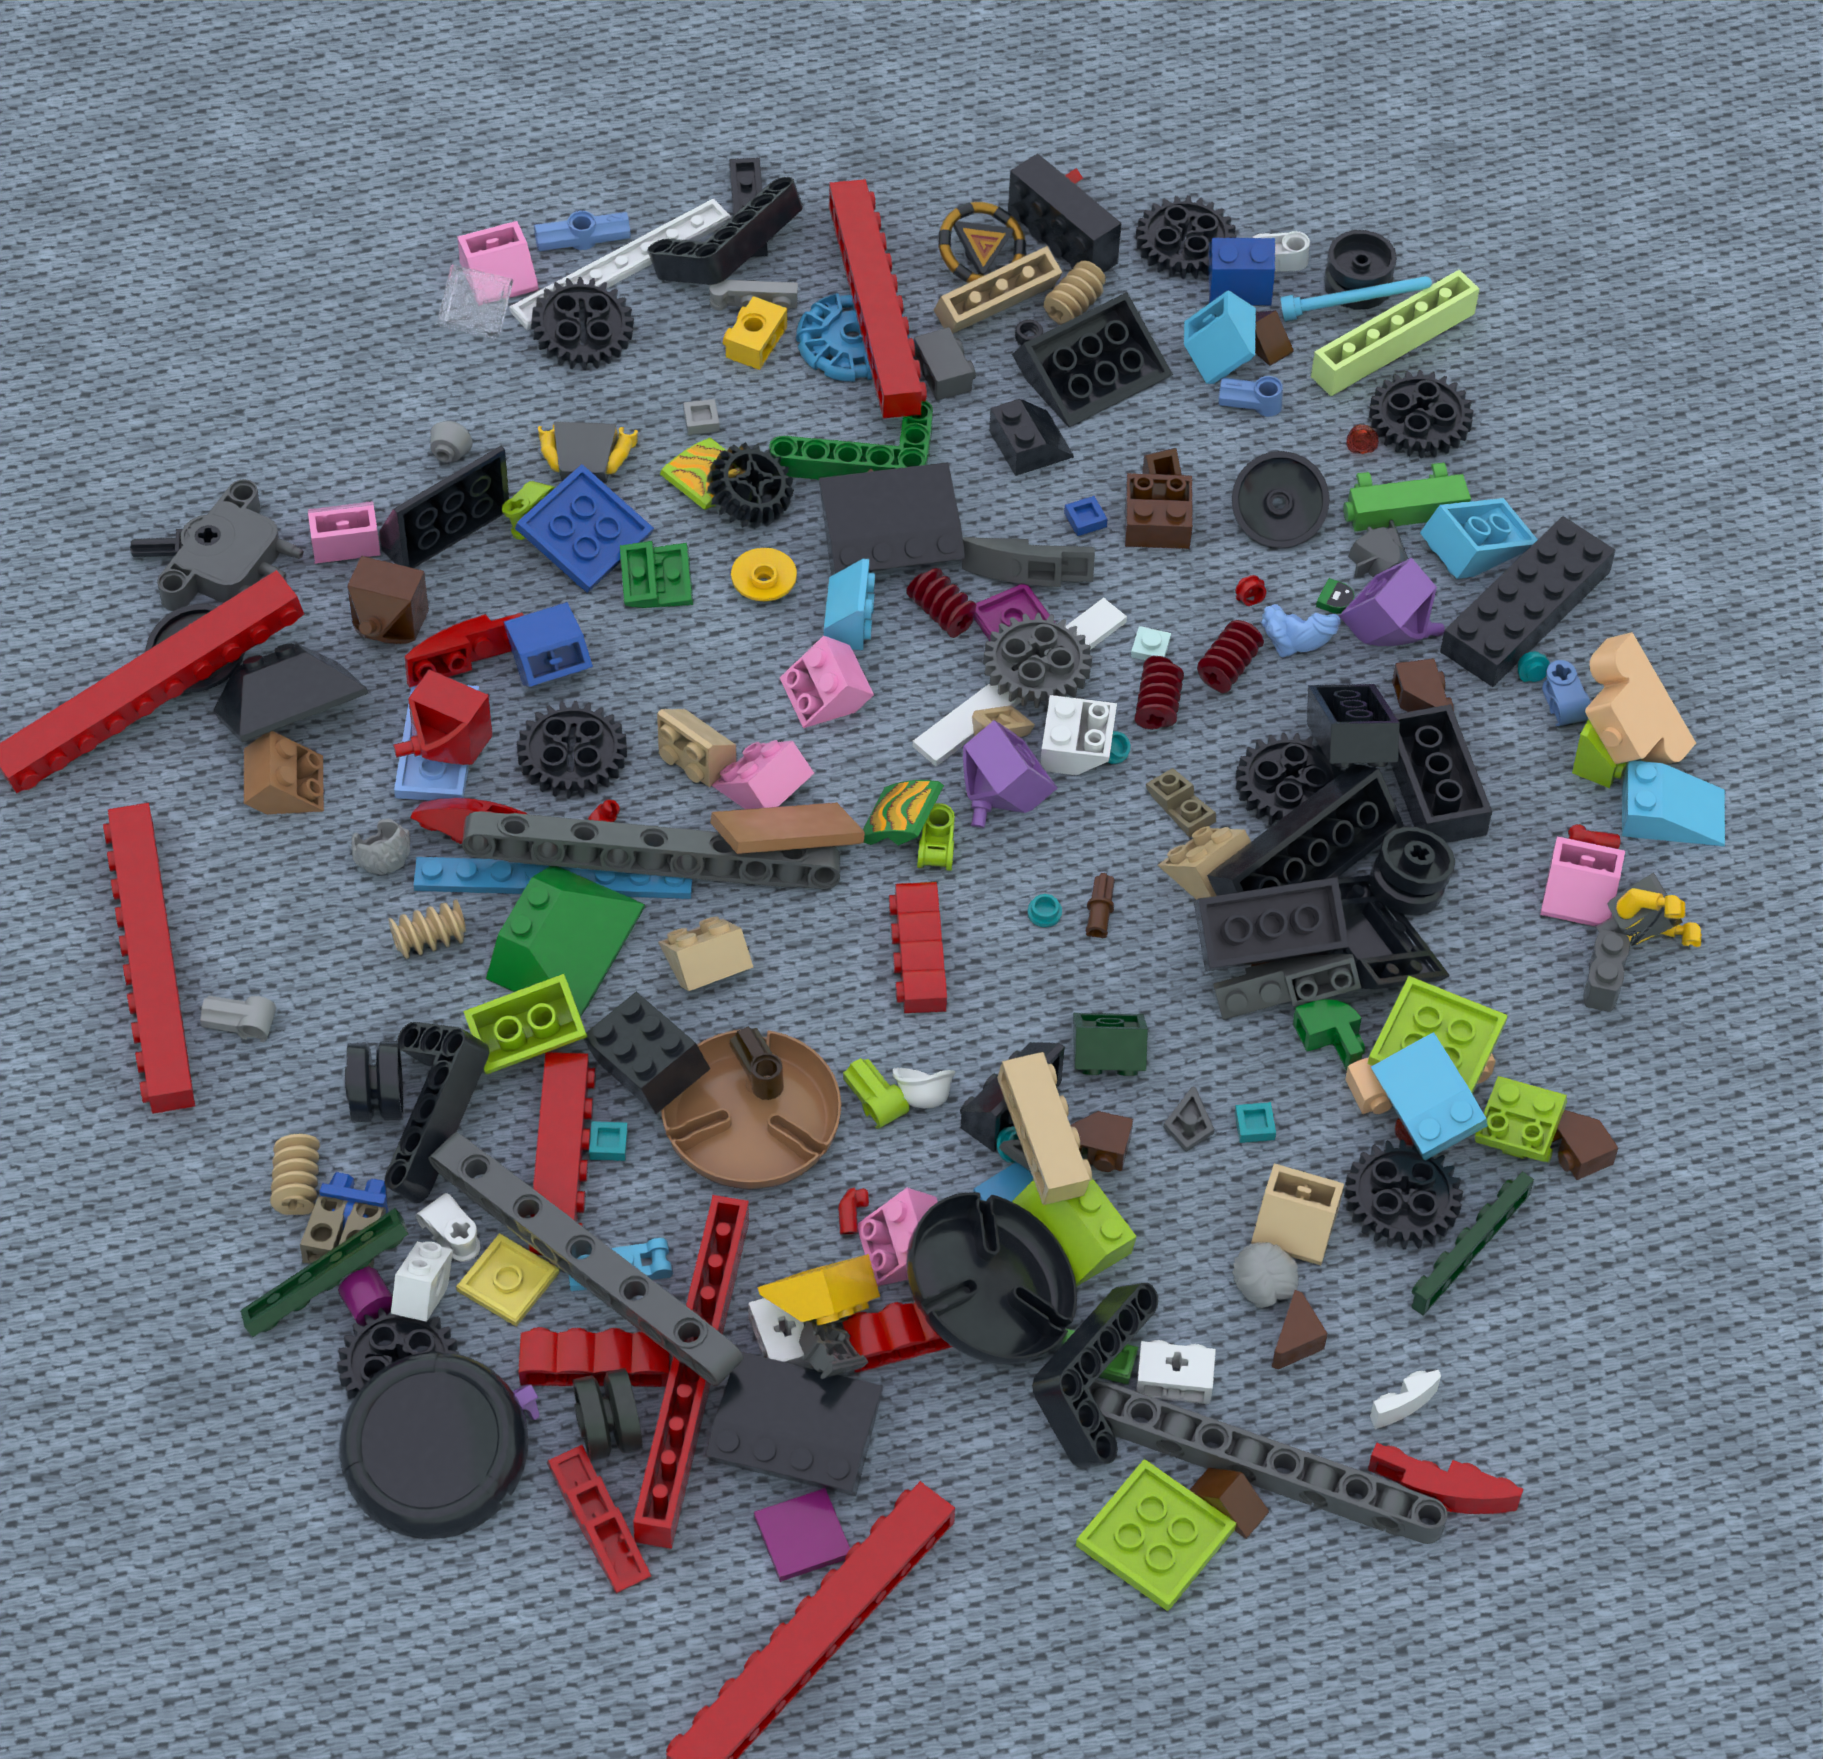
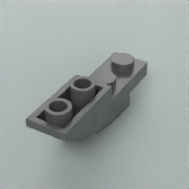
(1028, 564)
(1287, 980)

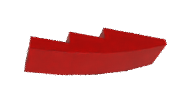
(599, 1519)

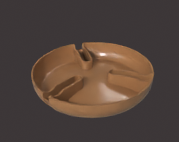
(748, 1140)

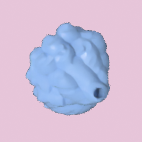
(1295, 635)

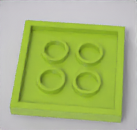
(1461, 1025)
(1155, 1534)

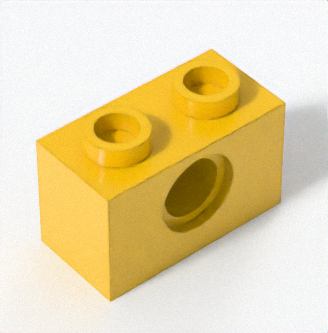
(755, 332)

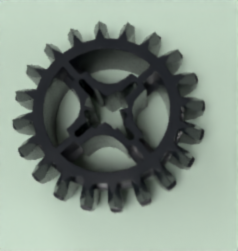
(743, 493)

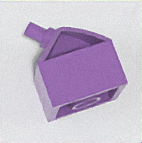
(1394, 607)
(1002, 773)

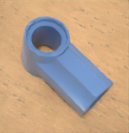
(1262, 395)

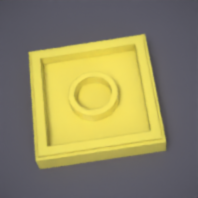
(507, 1279)

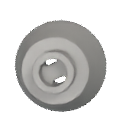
(450, 441)

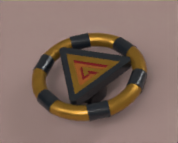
(980, 241)

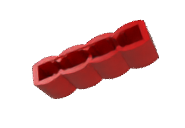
(920, 947)
(892, 1335)
(560, 1357)

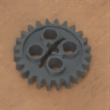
(1037, 659)

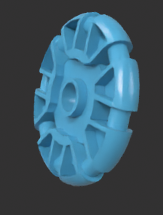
(833, 339)

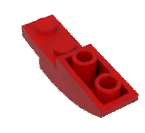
(458, 646)
(450, 813)
(1460, 1489)

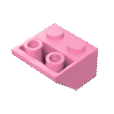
(500, 252)
(344, 532)
(826, 683)
(764, 775)
(1582, 881)
(888, 1232)

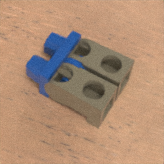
(341, 1214)

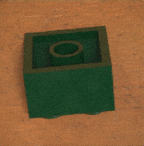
(1110, 1043)

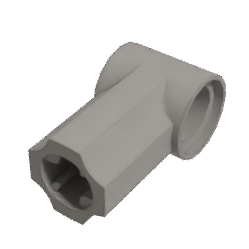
(246, 1018)

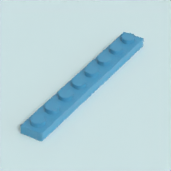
(507, 877)

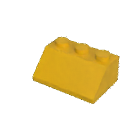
(825, 1291)

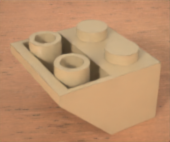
(693, 745)
(1200, 856)
(706, 952)
(1298, 1213)

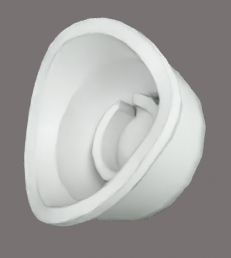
(924, 1089)

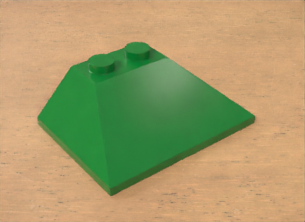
(564, 929)

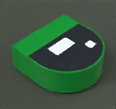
(1335, 596)

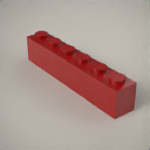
(563, 1132)

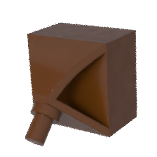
(387, 601)

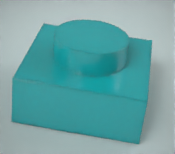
(1255, 1122)
(608, 1141)

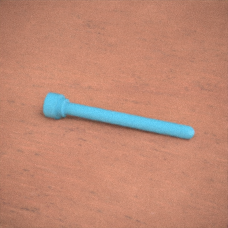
(1295, 306)

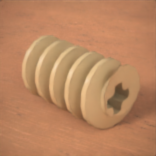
(1075, 292)
(428, 929)
(295, 1174)

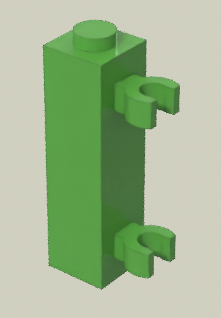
(1402, 501)

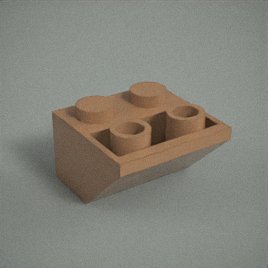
(282, 776)

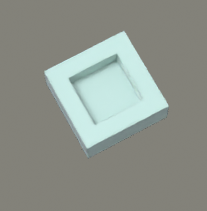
(1150, 643)

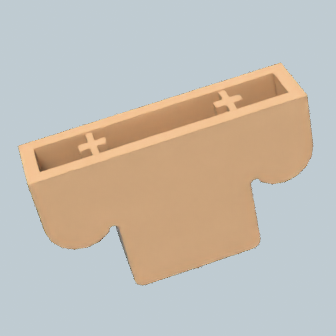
(1634, 708)

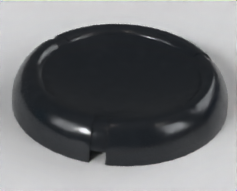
(991, 1278)
(433, 1445)

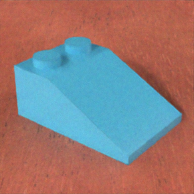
(1476, 535)
(1671, 805)
(1429, 1096)

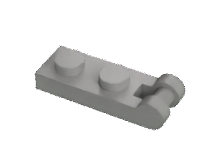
(741, 292)

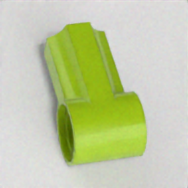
(878, 1098)

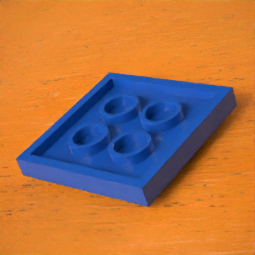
(583, 527)

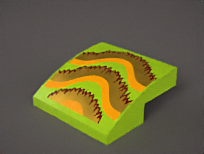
(690, 471)

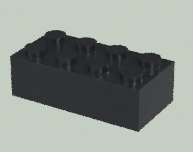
(1063, 215)
(1353, 724)
(1440, 776)
(1271, 924)

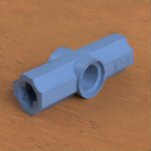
(582, 231)

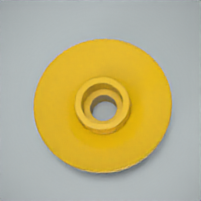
(760, 564)

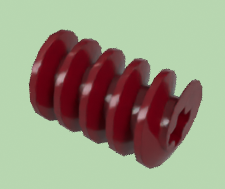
(942, 601)
(1229, 655)
(1159, 693)

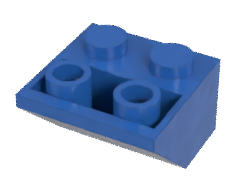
(547, 644)

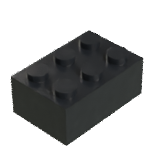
(646, 1052)

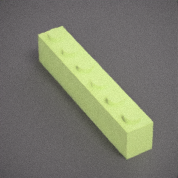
(1394, 332)

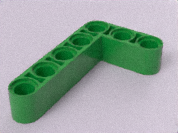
(827, 458)

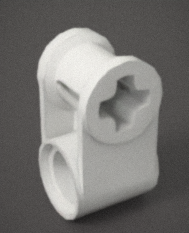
(1290, 250)
(451, 1227)

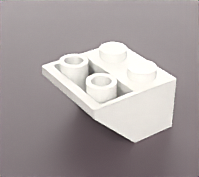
(1077, 734)

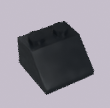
(1027, 436)

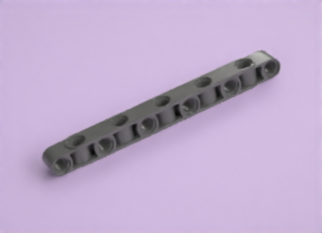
(642, 850)
(601, 1273)
(1257, 1457)

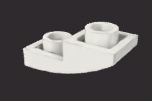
(1414, 1393)

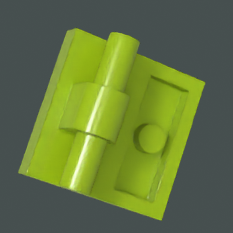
(1522, 1119)

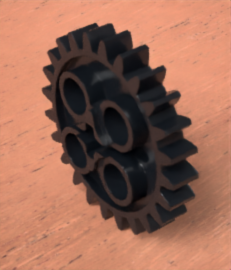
(1165, 227)
(552, 323)
(1421, 414)
(548, 741)
(1282, 775)
(1404, 1221)
(405, 1336)

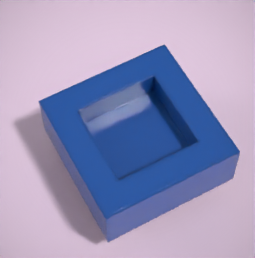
(1085, 516)

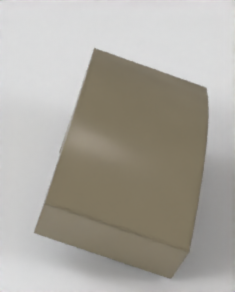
(1178, 800)

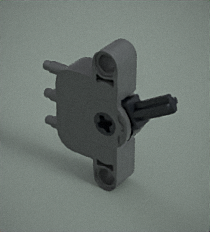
(219, 550)

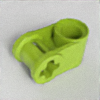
(523, 502)
(937, 843)

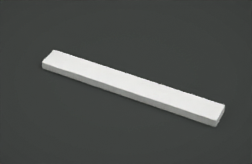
(634, 255)
(957, 727)

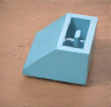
(1221, 336)
(850, 605)

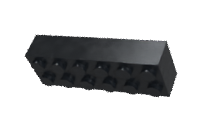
(1527, 601)
(1316, 837)

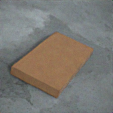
(787, 828)

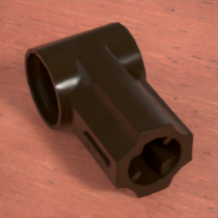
(758, 1062)

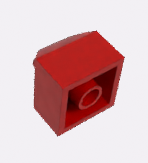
(447, 721)

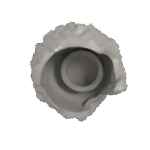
(383, 851)
(1265, 1274)

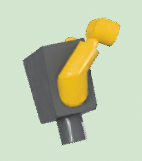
(586, 444)
(1648, 911)

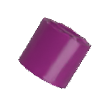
(365, 1293)

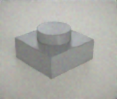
(701, 417)

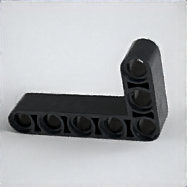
(732, 243)
(456, 1067)
(1065, 1378)

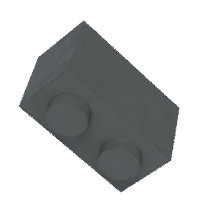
(944, 363)

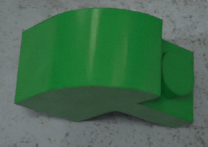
(1329, 1023)

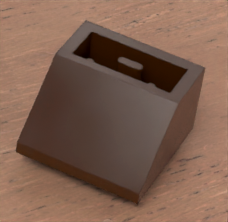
(1158, 511)

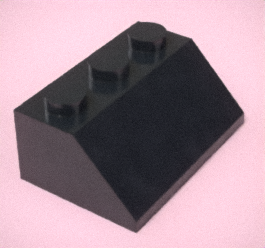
(987, 1112)

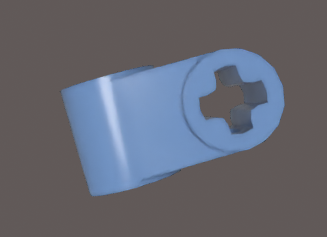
(1565, 693)

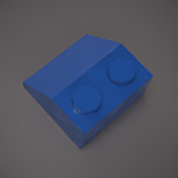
(1243, 268)

